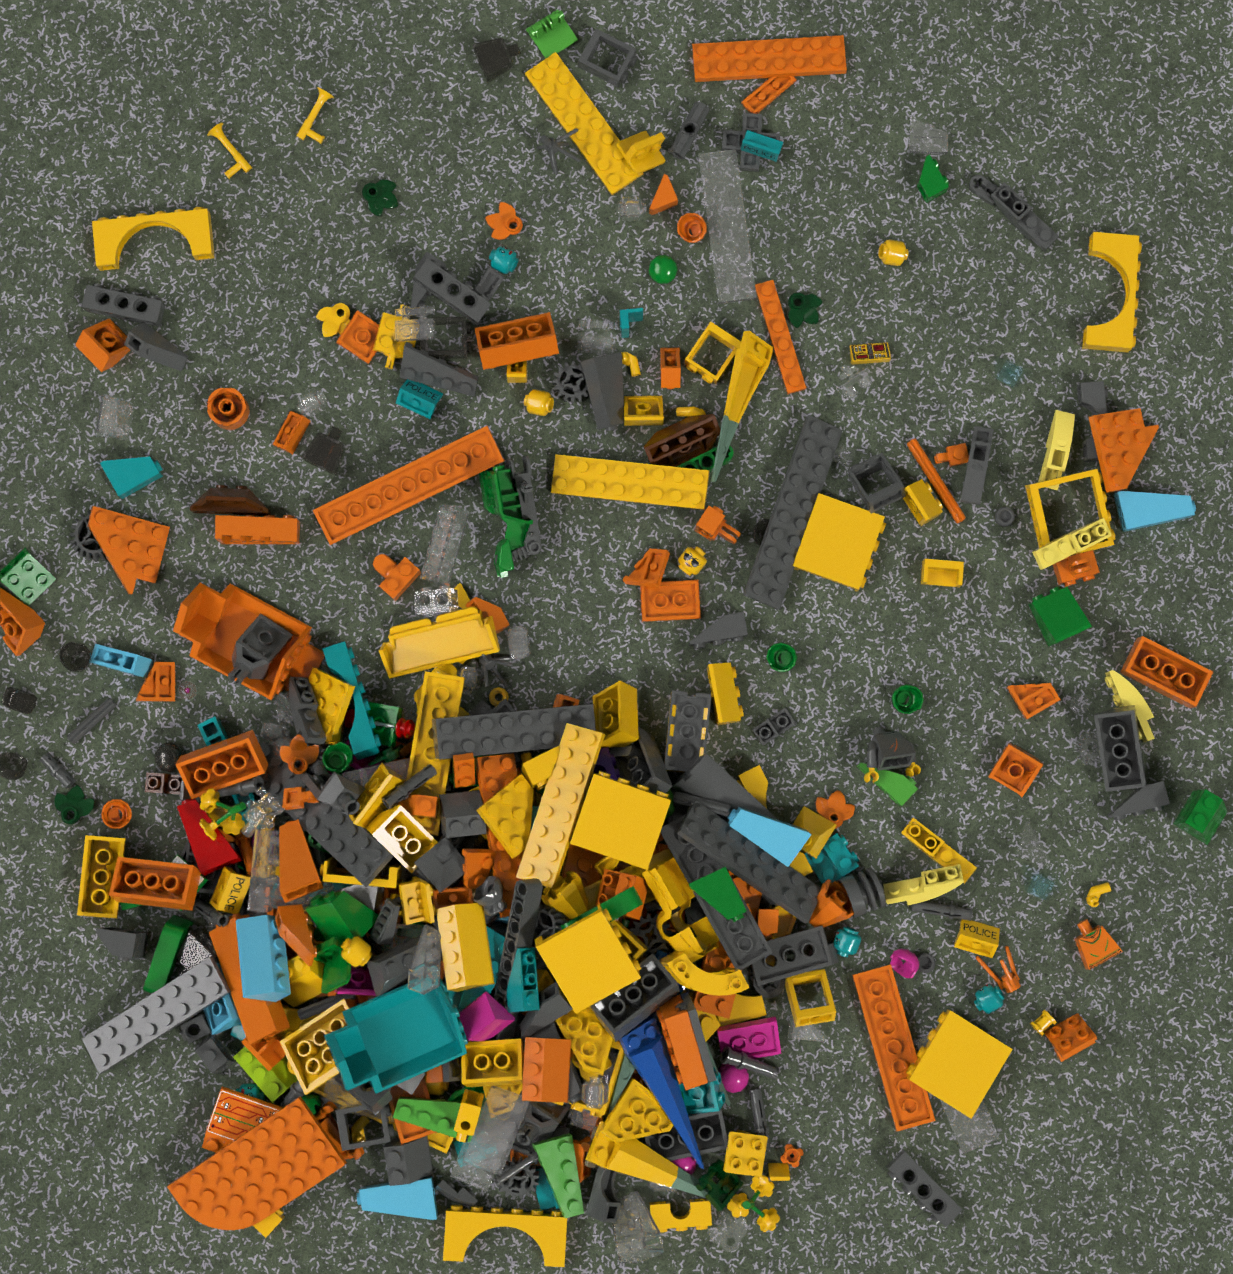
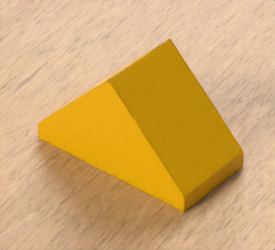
(517, 372)

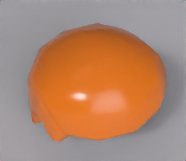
(693, 222)
(111, 816)

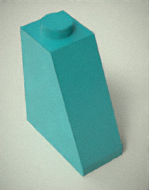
(131, 474)

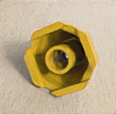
(568, 896)

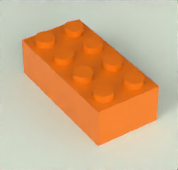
(516, 340)
(1166, 672)
(222, 764)
(155, 883)

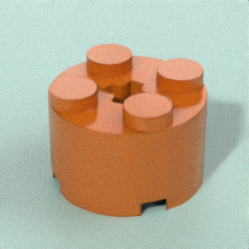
(228, 419)

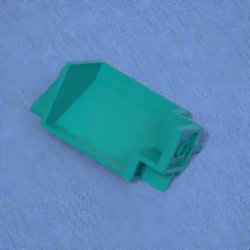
(398, 1037)

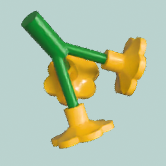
(231, 821)
(740, 1205)

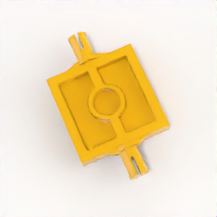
(385, 339)

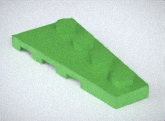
(430, 1114)
(561, 1171)

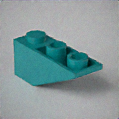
(523, 984)

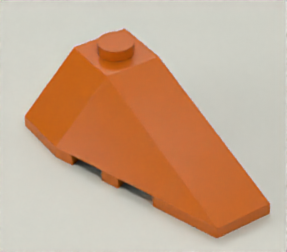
(19, 623)

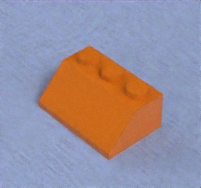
(546, 1069)

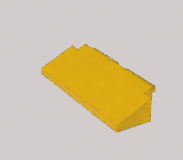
(447, 640)

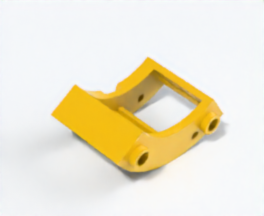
(717, 983)

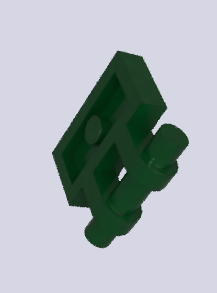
(721, 1191)

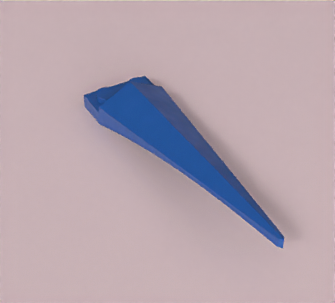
(651, 1059)

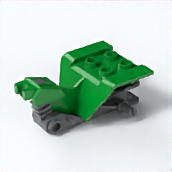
(512, 499)

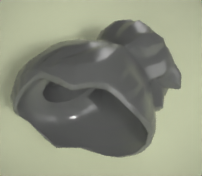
(491, 896)

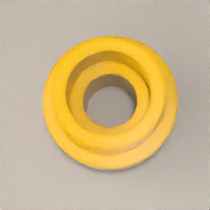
(494, 692)

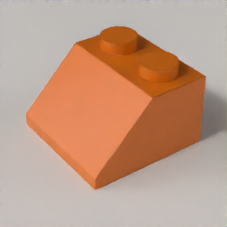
(103, 344)

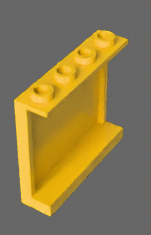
(839, 542)
(621, 820)
(336, 874)
(589, 959)
(958, 1063)

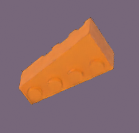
(257, 530)

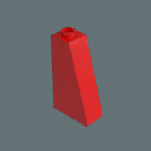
(208, 853)

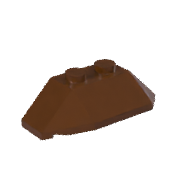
(682, 440)
(229, 501)

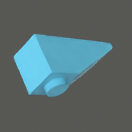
(121, 660)

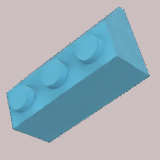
(222, 1013)

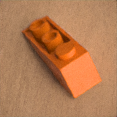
(293, 929)

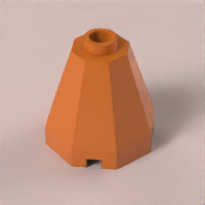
(832, 905)

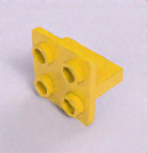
(642, 151)
(417, 901)
(745, 1153)

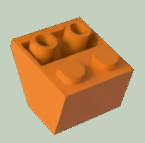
(617, 882)

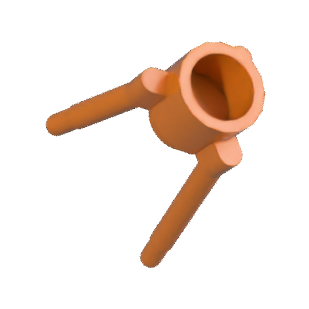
(1010, 979)

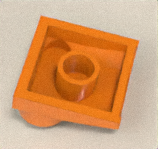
(1016, 769)

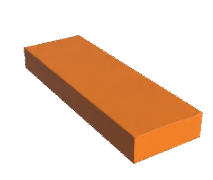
(767, 93)

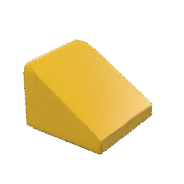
(778, 1172)

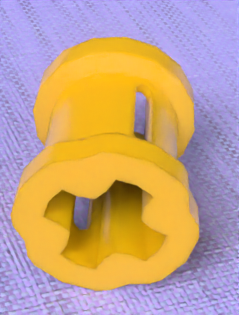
(1043, 1022)

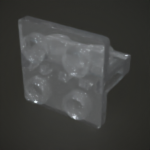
(114, 418)

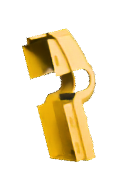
(675, 896)

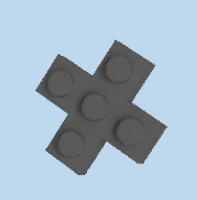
(733, 140)

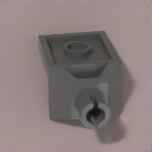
(257, 649)
(336, 792)
(541, 1121)

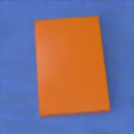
(671, 601)

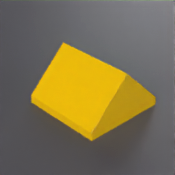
(643, 410)

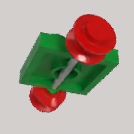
(388, 723)

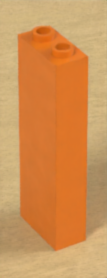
(258, 1017)

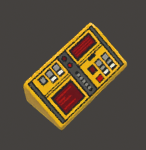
(870, 353)

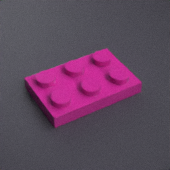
(755, 1037)

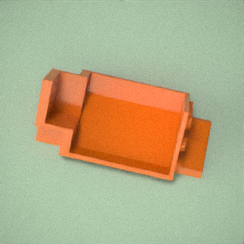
(219, 619)

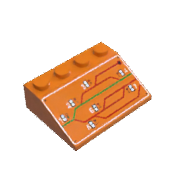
(234, 1116)

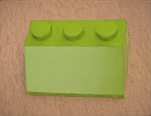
(272, 1082)

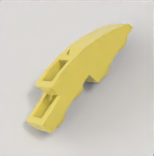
(1057, 447)
(1071, 543)
(1126, 695)
(929, 886)

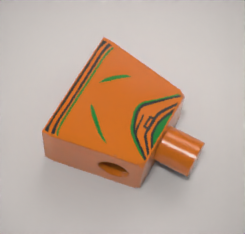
(1095, 945)

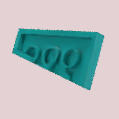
(496, 944)

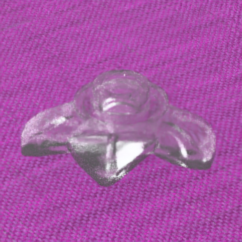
(727, 1229)

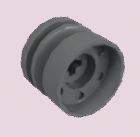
(865, 891)

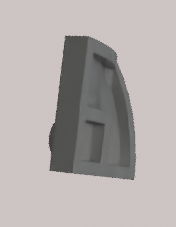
(441, 865)

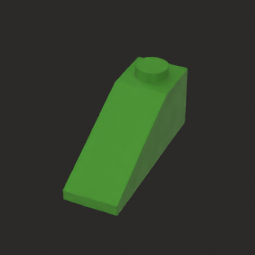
(893, 784)

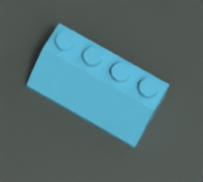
(262, 959)

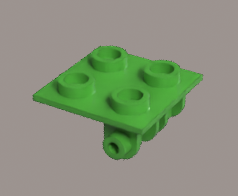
(552, 34)

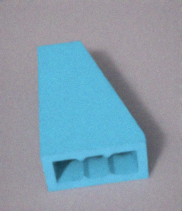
(1149, 509)
(772, 835)
(407, 1200)

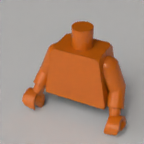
(331, 1128)

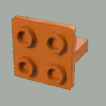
(1070, 1037)

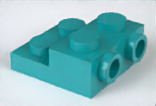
(834, 860)
(704, 1097)

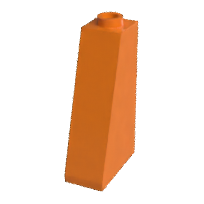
(296, 863)

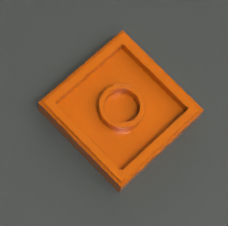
(360, 337)

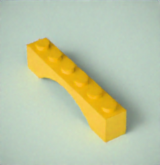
(756, 784)

